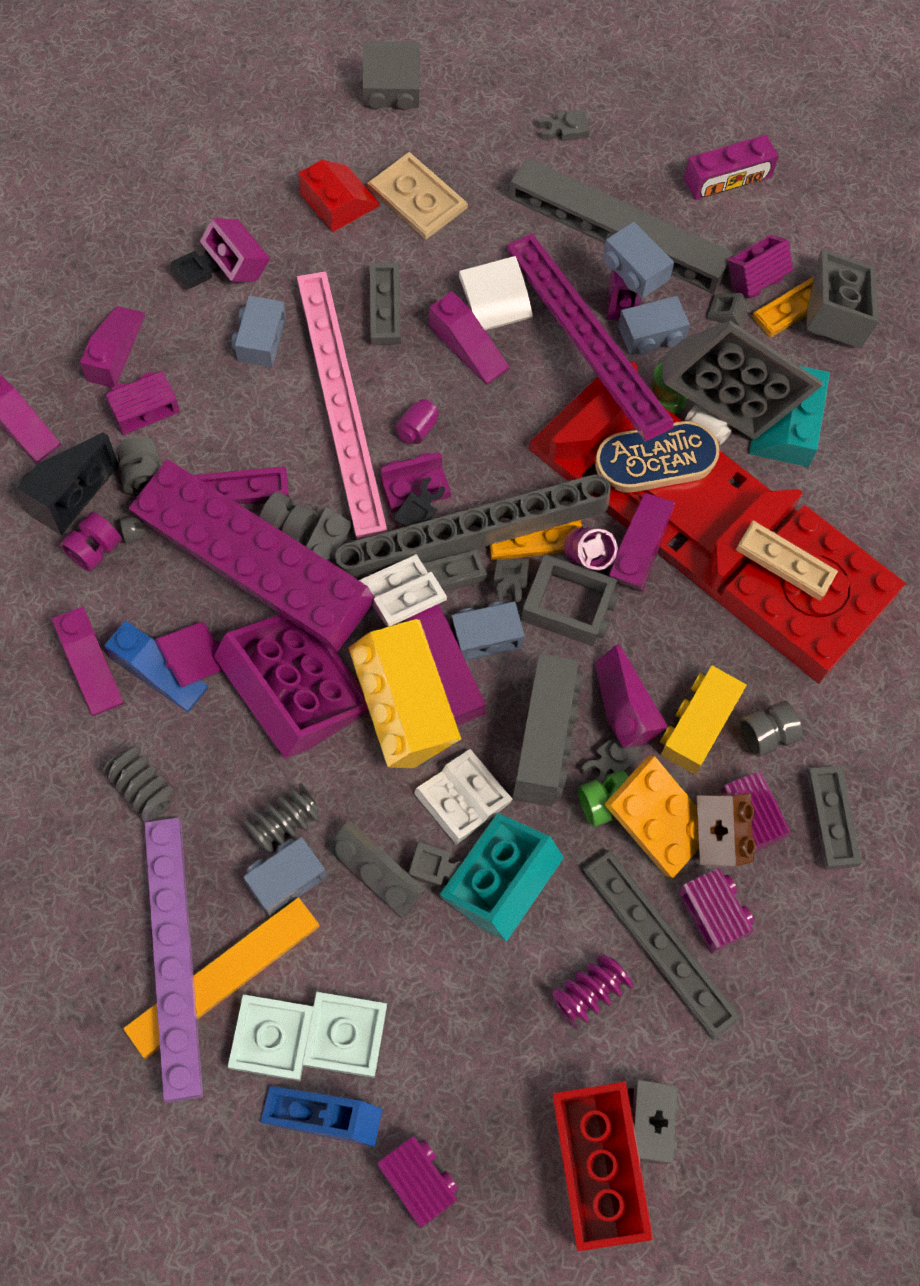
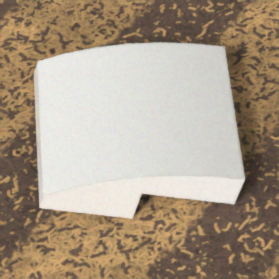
(496, 293)
(403, 590)
(463, 796)

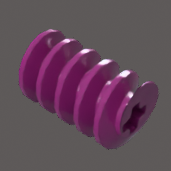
(590, 989)

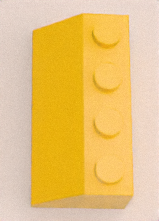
(404, 694)

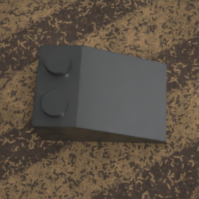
(843, 299)

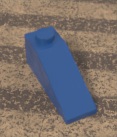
(144, 660)
(322, 1115)

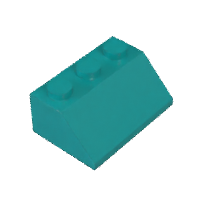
(797, 434)
(502, 875)

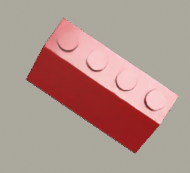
(602, 1167)

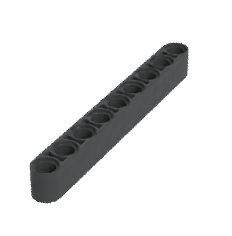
(485, 517)

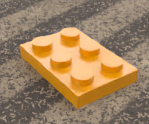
(657, 816)

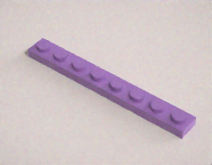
(173, 962)

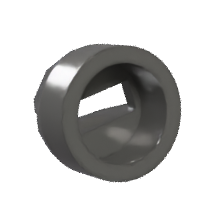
(130, 530)

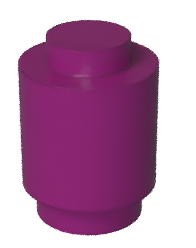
(417, 421)

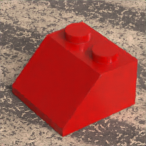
(335, 193)

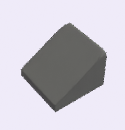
(728, 307)

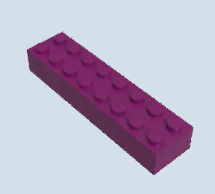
(253, 555)

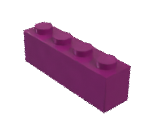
(452, 668)

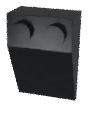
(67, 482)

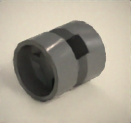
(139, 463)
(291, 519)
(777, 726)

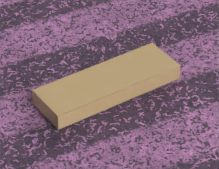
(786, 560)

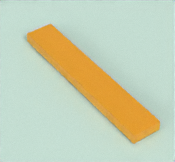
(233, 969)

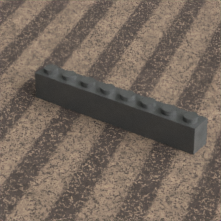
(603, 216)

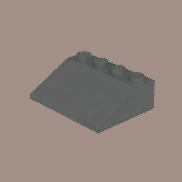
(737, 378)

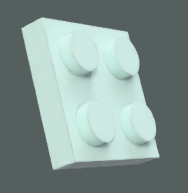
(345, 1034)
(270, 1037)

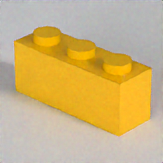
(701, 719)

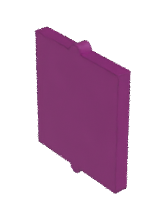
(190, 653)

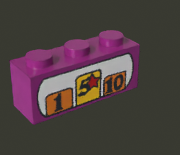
(730, 167)

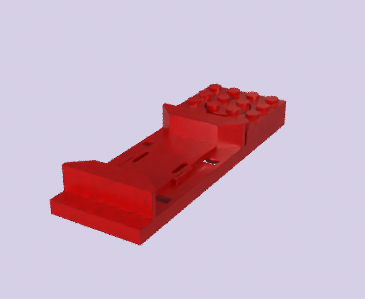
(714, 519)

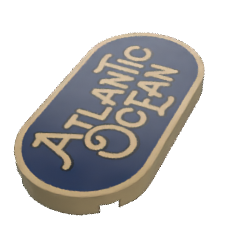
(668, 459)

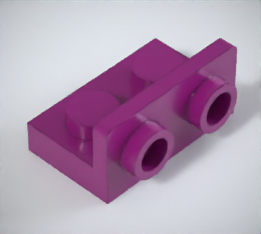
(407, 476)

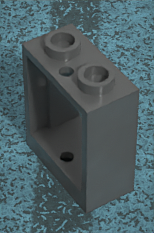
(561, 624)

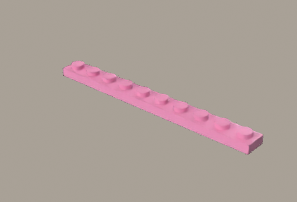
(341, 406)

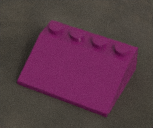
(291, 683)

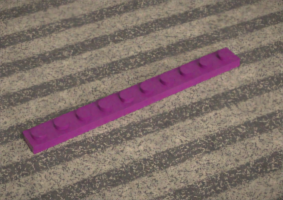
(591, 339)

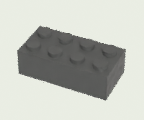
(548, 730)

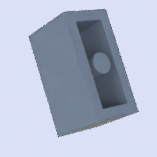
(637, 260)
(653, 325)
(259, 331)
(488, 630)
(284, 875)

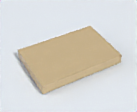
(417, 195)

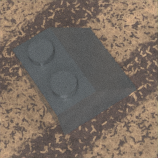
(391, 74)

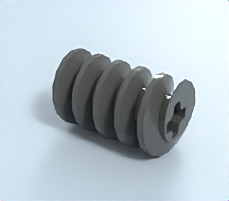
(139, 784)
(283, 819)

